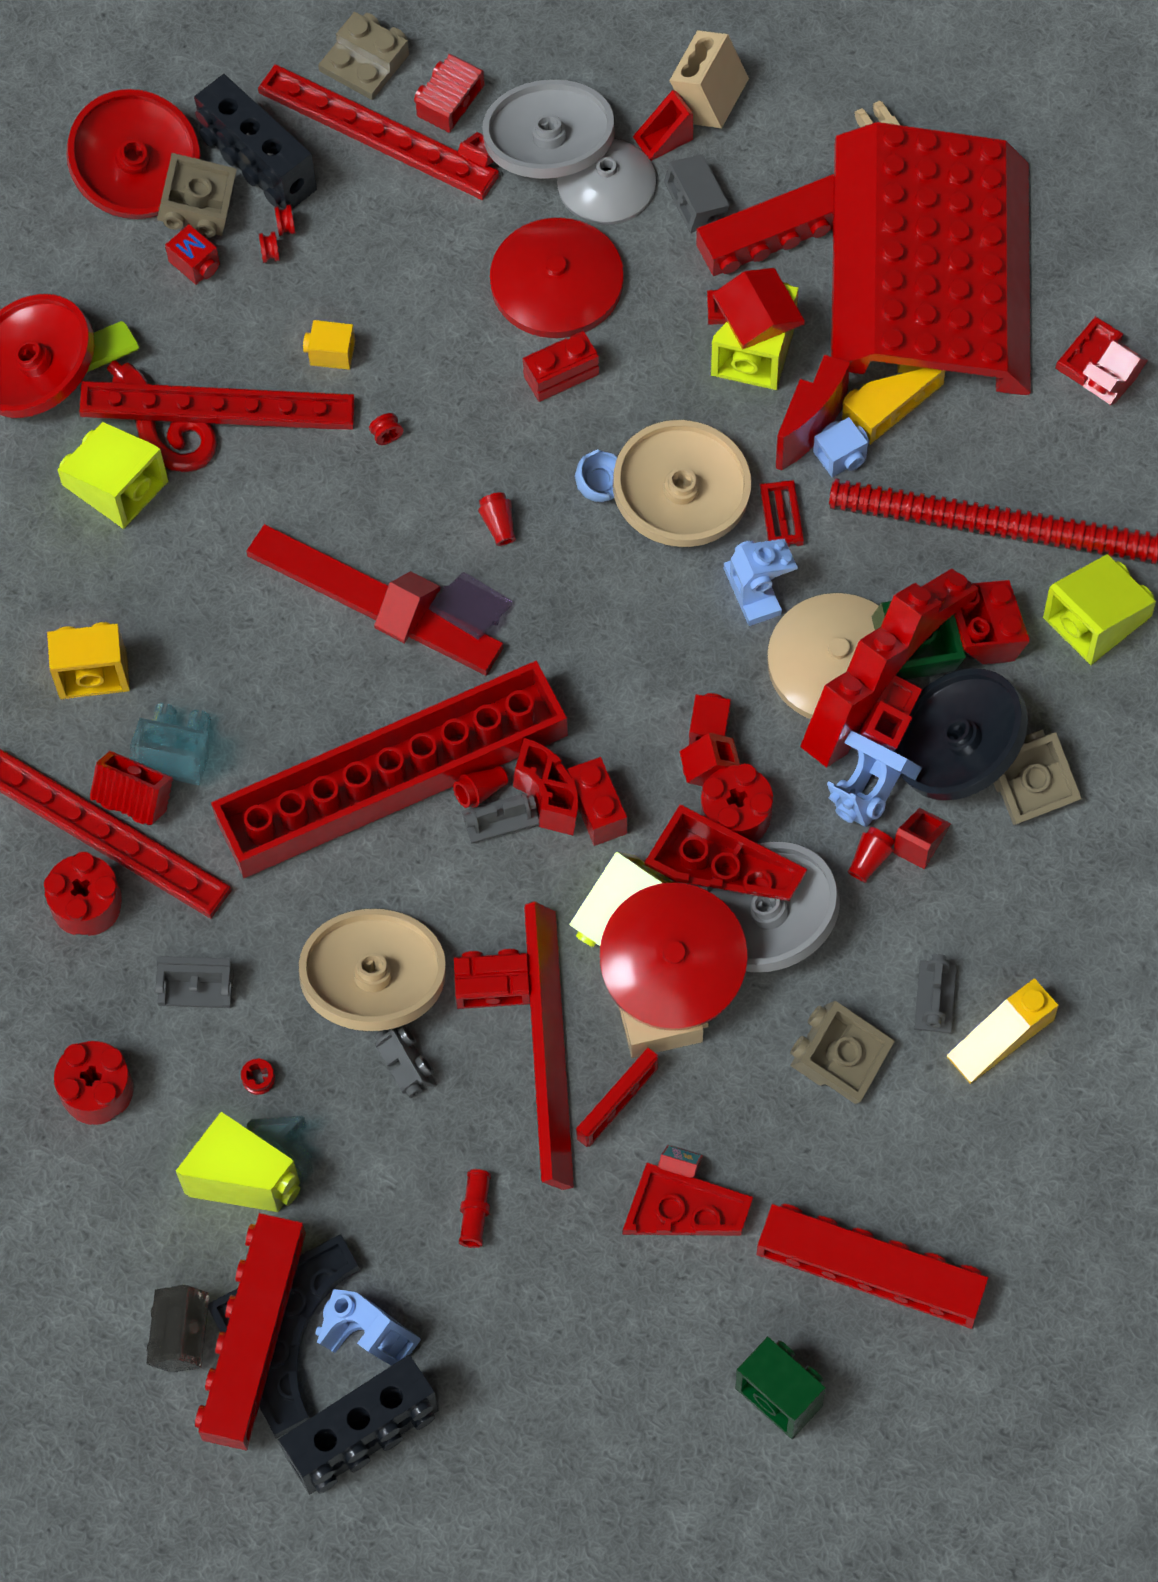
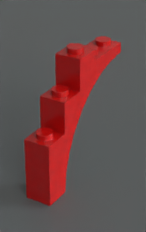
(878, 658)

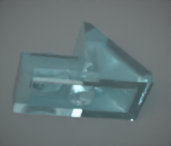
(281, 1133)

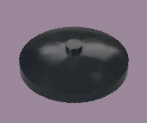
(963, 733)

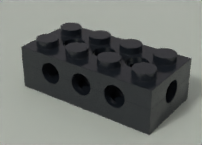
(255, 143)
(365, 1406)

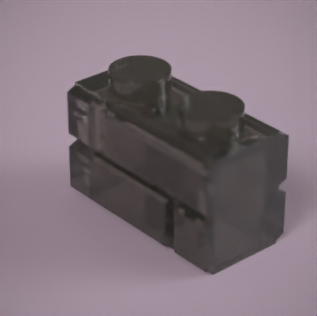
(178, 1328)

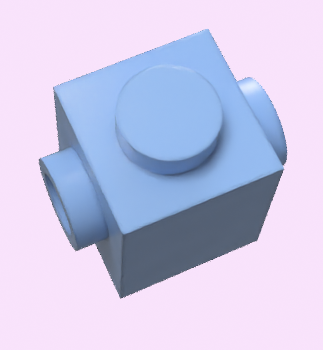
(841, 446)

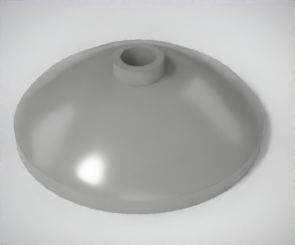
(612, 194)

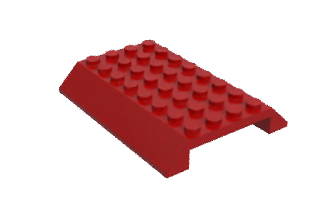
(931, 253)

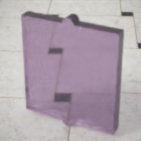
(470, 605)

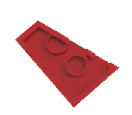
(684, 1206)

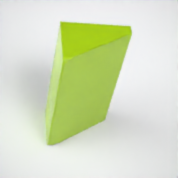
(112, 344)

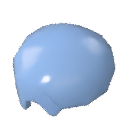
(595, 475)

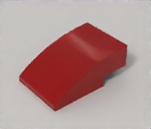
(811, 410)

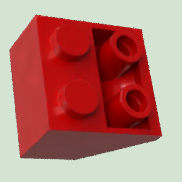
(992, 624)

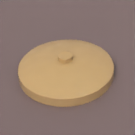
(681, 483)
(816, 646)
(372, 969)

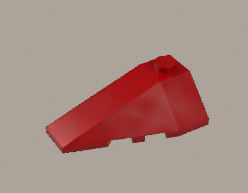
(716, 857)

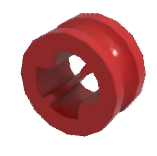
(284, 220)
(269, 247)
(386, 428)
(250, 1085)

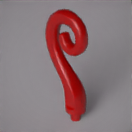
(147, 429)

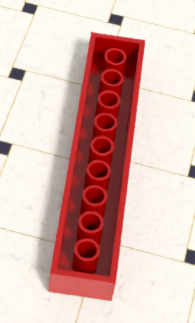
(388, 769)

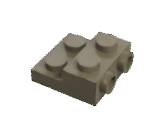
(365, 54)
(196, 195)
(1037, 779)
(841, 1051)

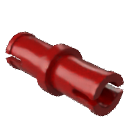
(474, 1208)

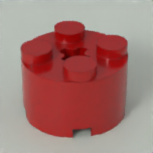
(735, 788)
(80, 876)
(81, 1066)

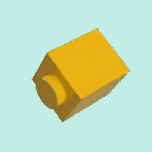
(330, 344)

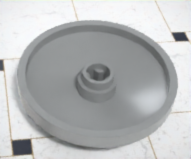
(548, 128)
(781, 930)

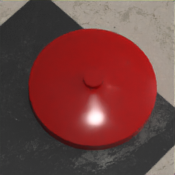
(124, 150)
(556, 277)
(42, 353)
(673, 956)

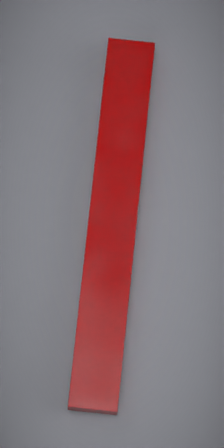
(377, 131)
(216, 405)
(367, 596)
(111, 837)
(548, 1046)

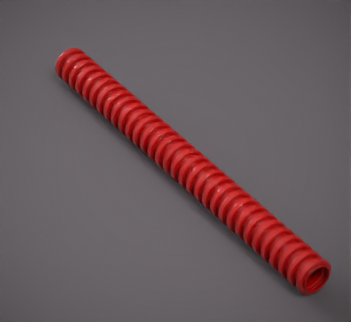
(994, 520)

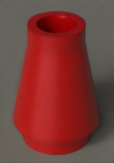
(497, 515)
(478, 786)
(870, 854)

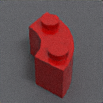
(554, 791)

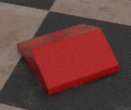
(757, 306)

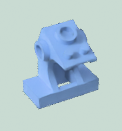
(751, 576)
(876, 761)
(352, 1312)

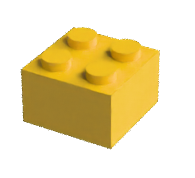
(88, 660)

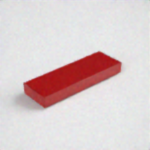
(617, 1098)

